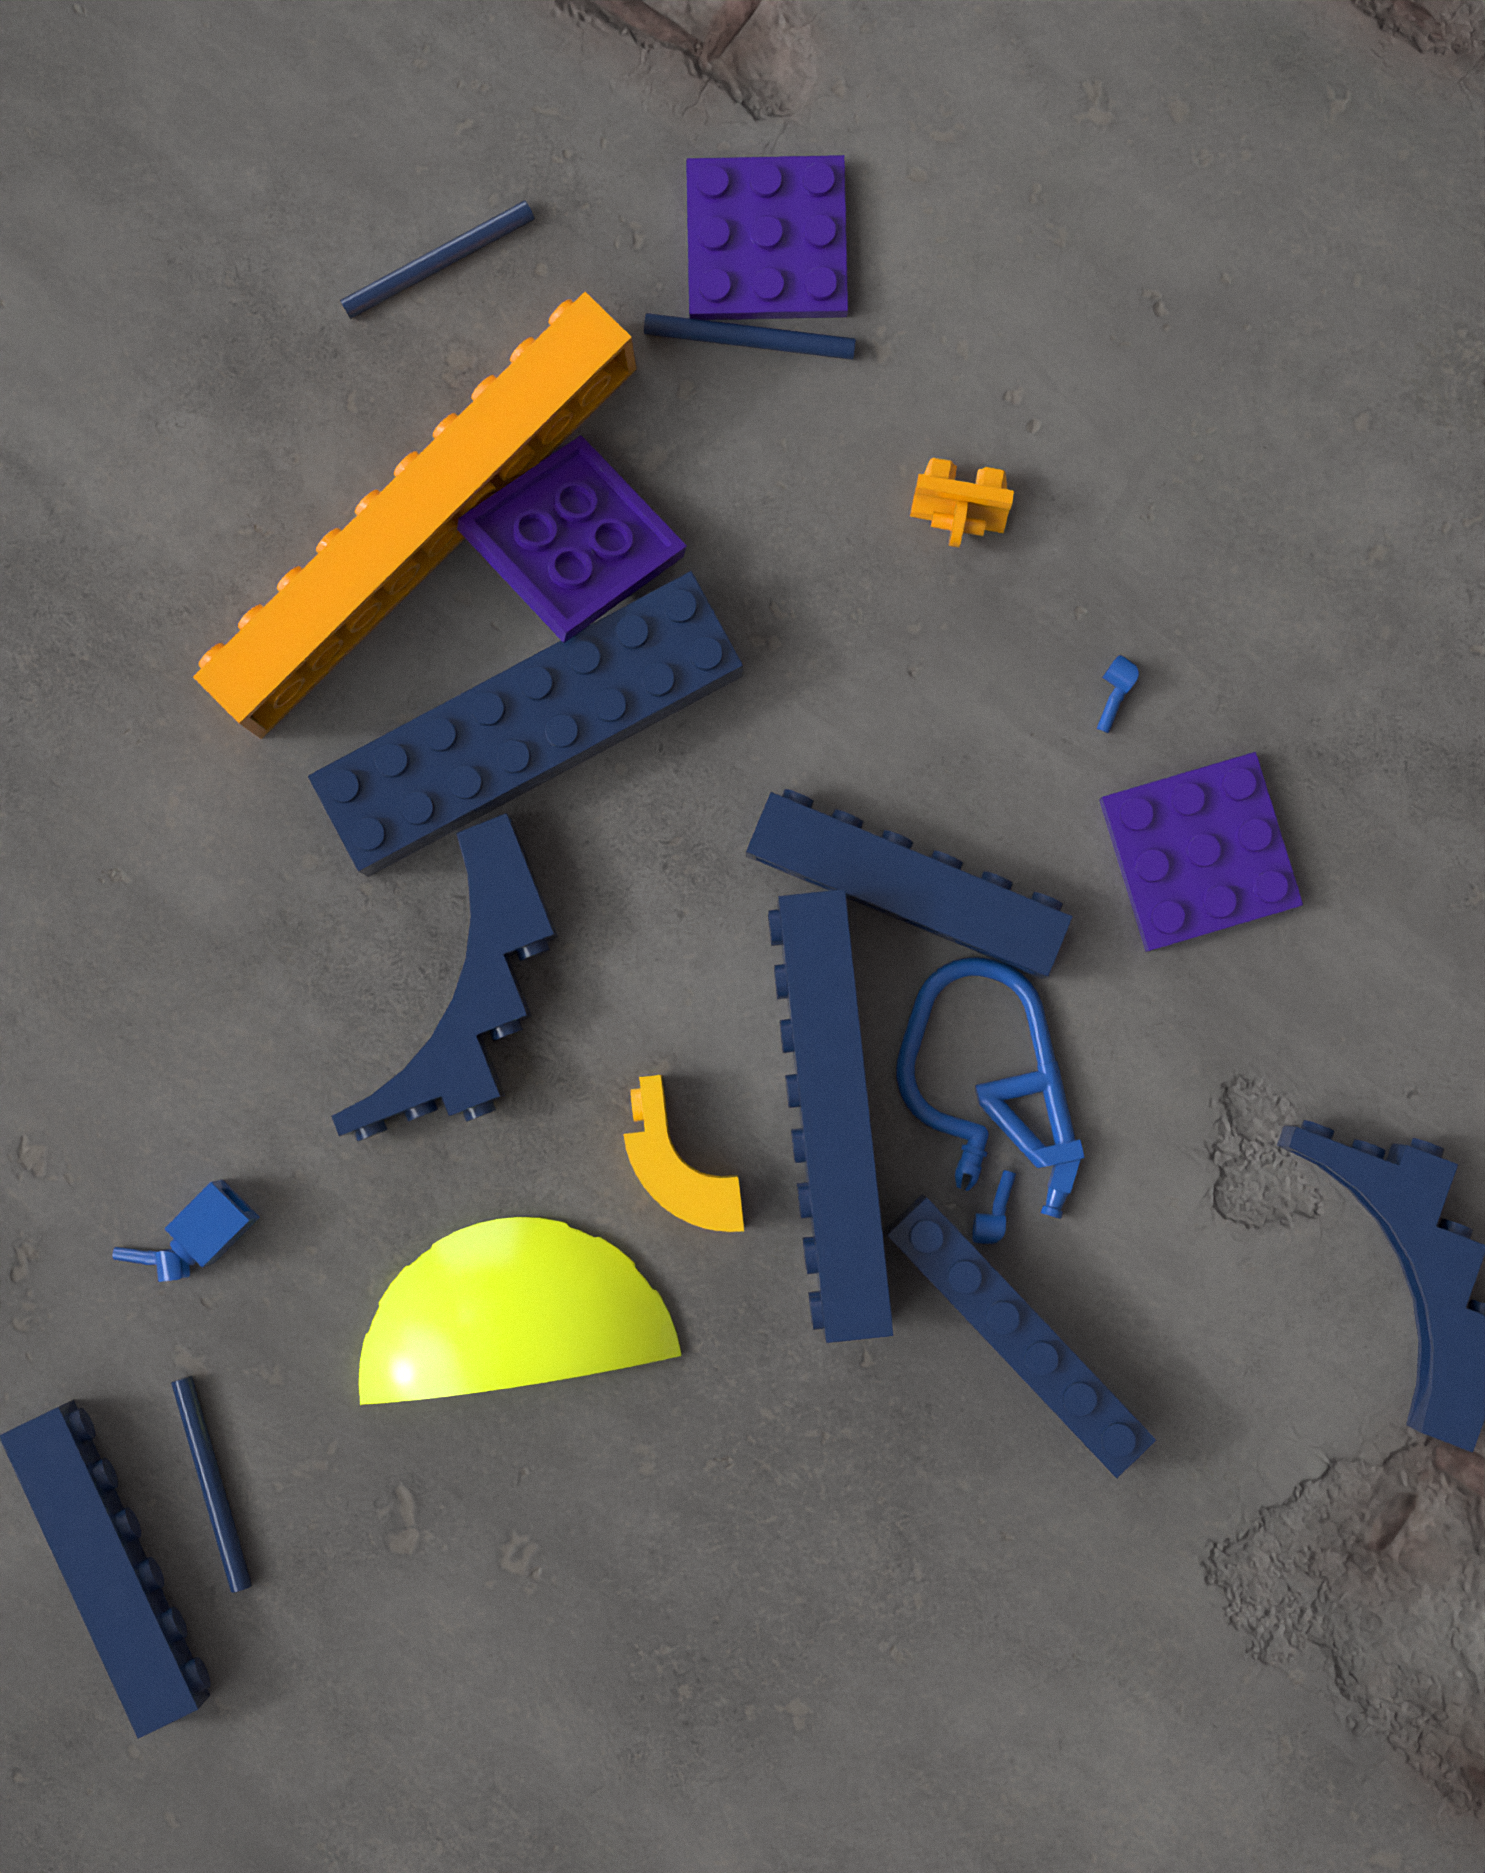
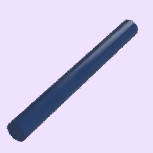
(437, 259)
(749, 336)
(211, 1484)

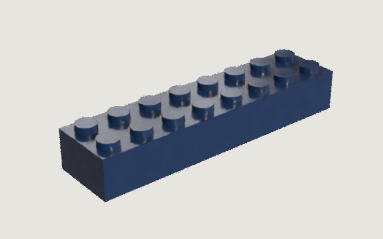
(527, 725)
(833, 1117)

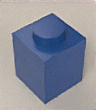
(210, 1224)

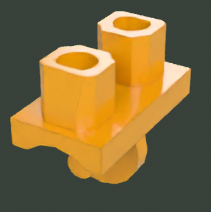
(960, 504)

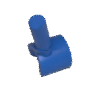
(1122, 676)
(992, 1227)
(168, 1263)

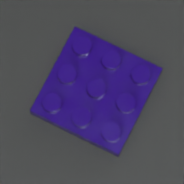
(767, 237)
(571, 538)
(1200, 851)

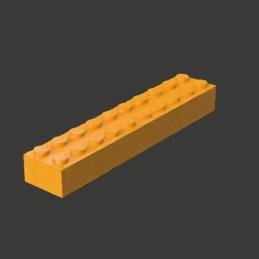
(415, 518)

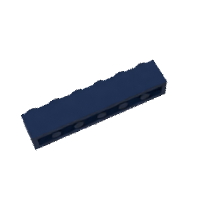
(909, 885)
(1020, 1335)
(107, 1567)

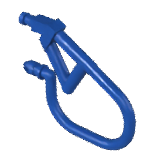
(1066, 1151)

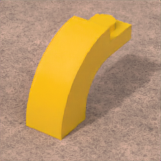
(679, 1188)

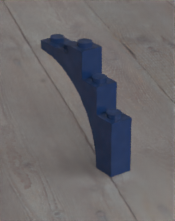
(455, 1062)
(1437, 1263)

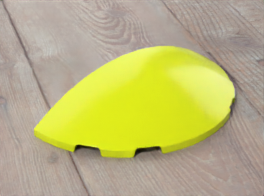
(511, 1310)

